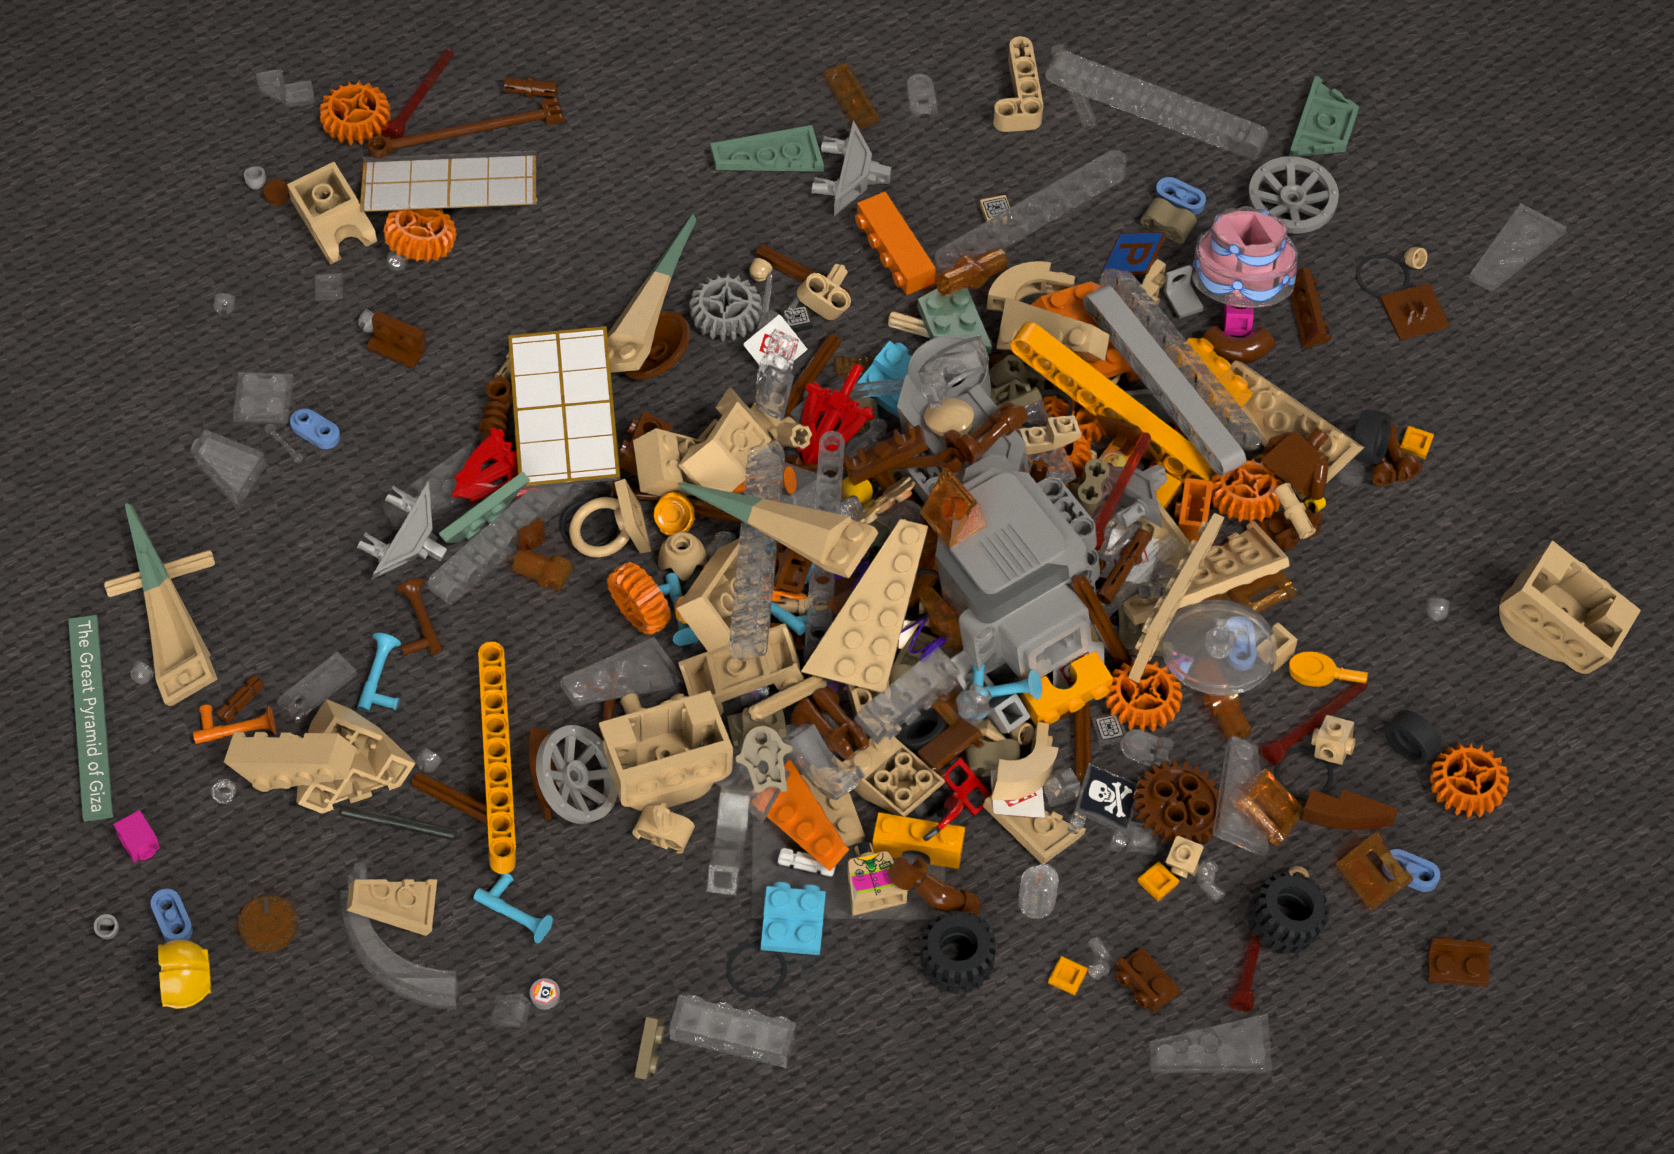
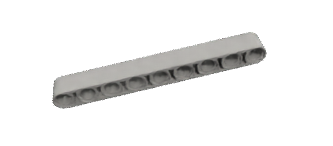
(1164, 380)

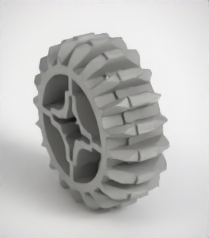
(709, 303)

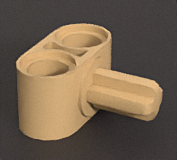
(826, 290)
(664, 827)

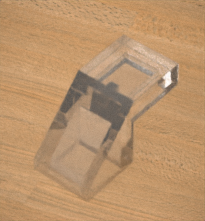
(294, 94)

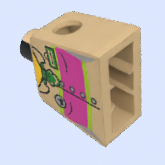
(869, 881)

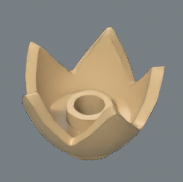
(682, 561)

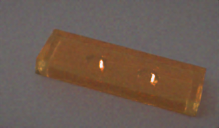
(851, 96)

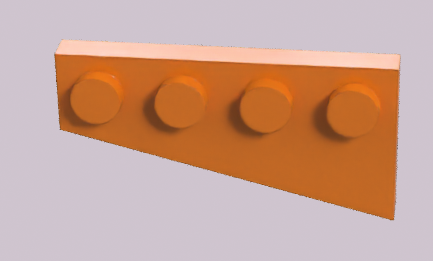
(806, 822)

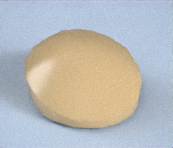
(951, 415)

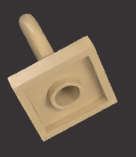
(628, 517)

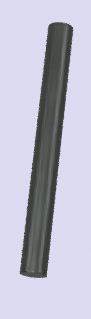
(399, 822)

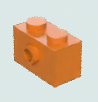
(1194, 507)

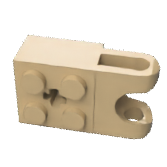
(330, 210)

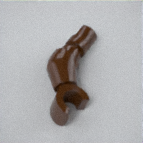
(932, 890)

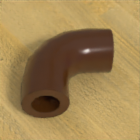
(1243, 349)

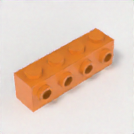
(895, 243)

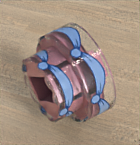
(1245, 259)

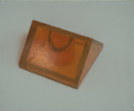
(951, 502)

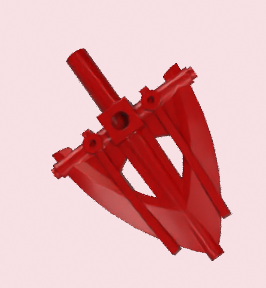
(836, 407)
(477, 485)

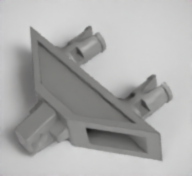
(856, 173)
(1138, 495)
(412, 539)

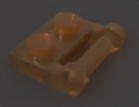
(1245, 591)
(941, 618)
(1275, 801)
(1367, 878)

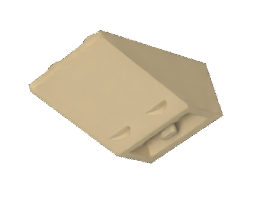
(658, 461)
(894, 776)

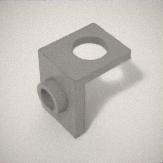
(1181, 293)

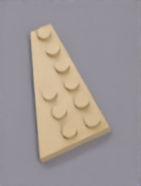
(1278, 413)
(1224, 567)
(1168, 604)
(868, 628)

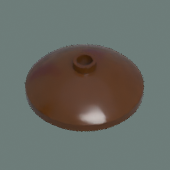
(667, 348)

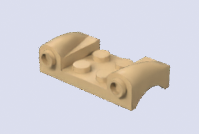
(728, 679)

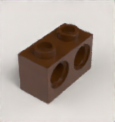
(636, 429)
(790, 569)

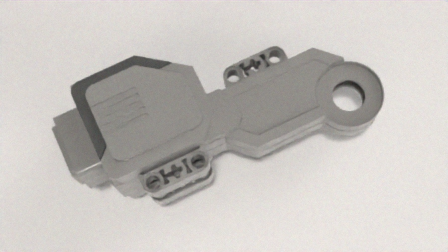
(1017, 572)

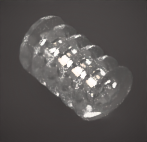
(1038, 891)

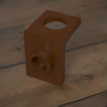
(531, 535)

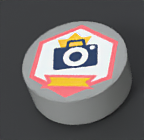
(544, 993)

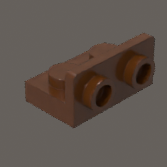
(397, 340)
(1283, 531)
(1459, 961)
(1146, 979)

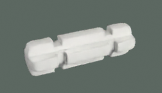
(802, 862)

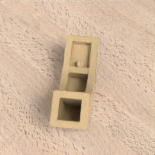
(1026, 280)
(1026, 776)

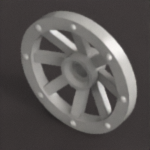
(1295, 193)
(573, 775)

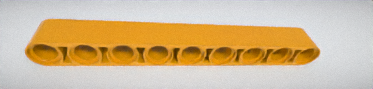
(1105, 398)
(497, 767)

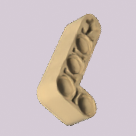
(1026, 108)

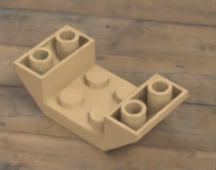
(723, 457)

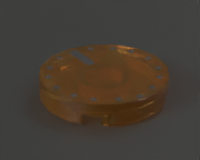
(267, 924)

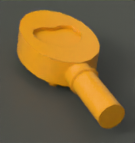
(1319, 670)

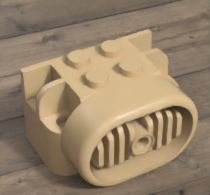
(1566, 611)
(667, 752)

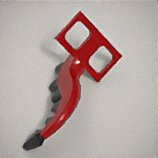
(958, 798)

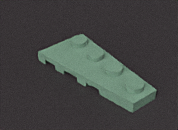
(773, 151)

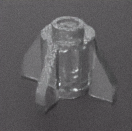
(903, 510)

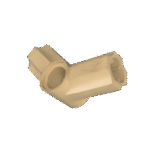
(785, 431)

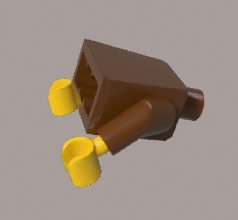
(1299, 463)

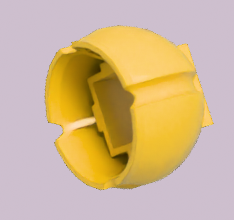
(183, 973)

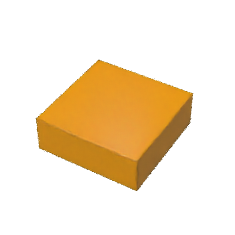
(1416, 442)
(1158, 881)
(1067, 975)

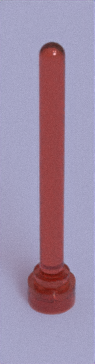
(396, 126)
(1119, 487)
(1275, 750)
(1243, 994)

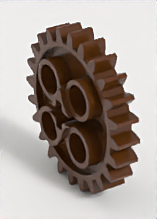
(1177, 802)

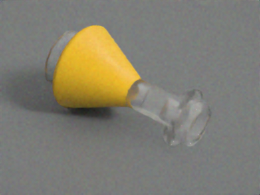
(855, 497)

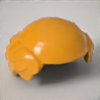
(674, 513)

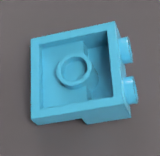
(889, 364)
(793, 919)

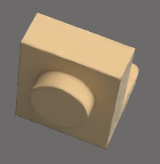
(1184, 857)

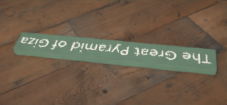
(90, 718)

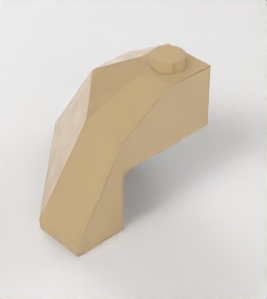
(374, 765)

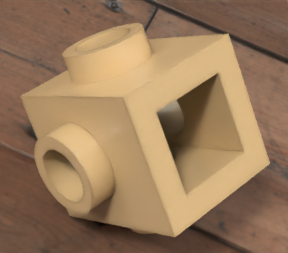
(1334, 740)

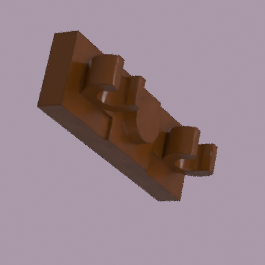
(1308, 310)
(885, 454)

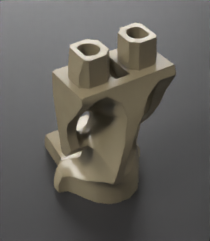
(760, 742)

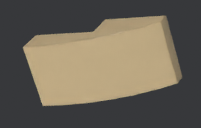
(1155, 279)
(1056, 434)

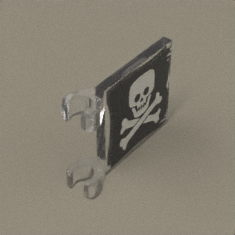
(1107, 801)

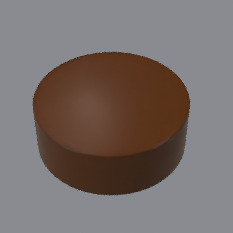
(276, 192)

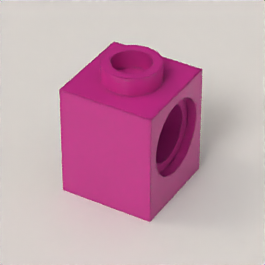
(1237, 320)
(137, 836)

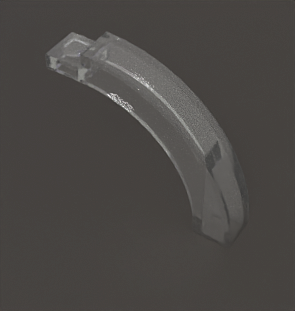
(400, 976)

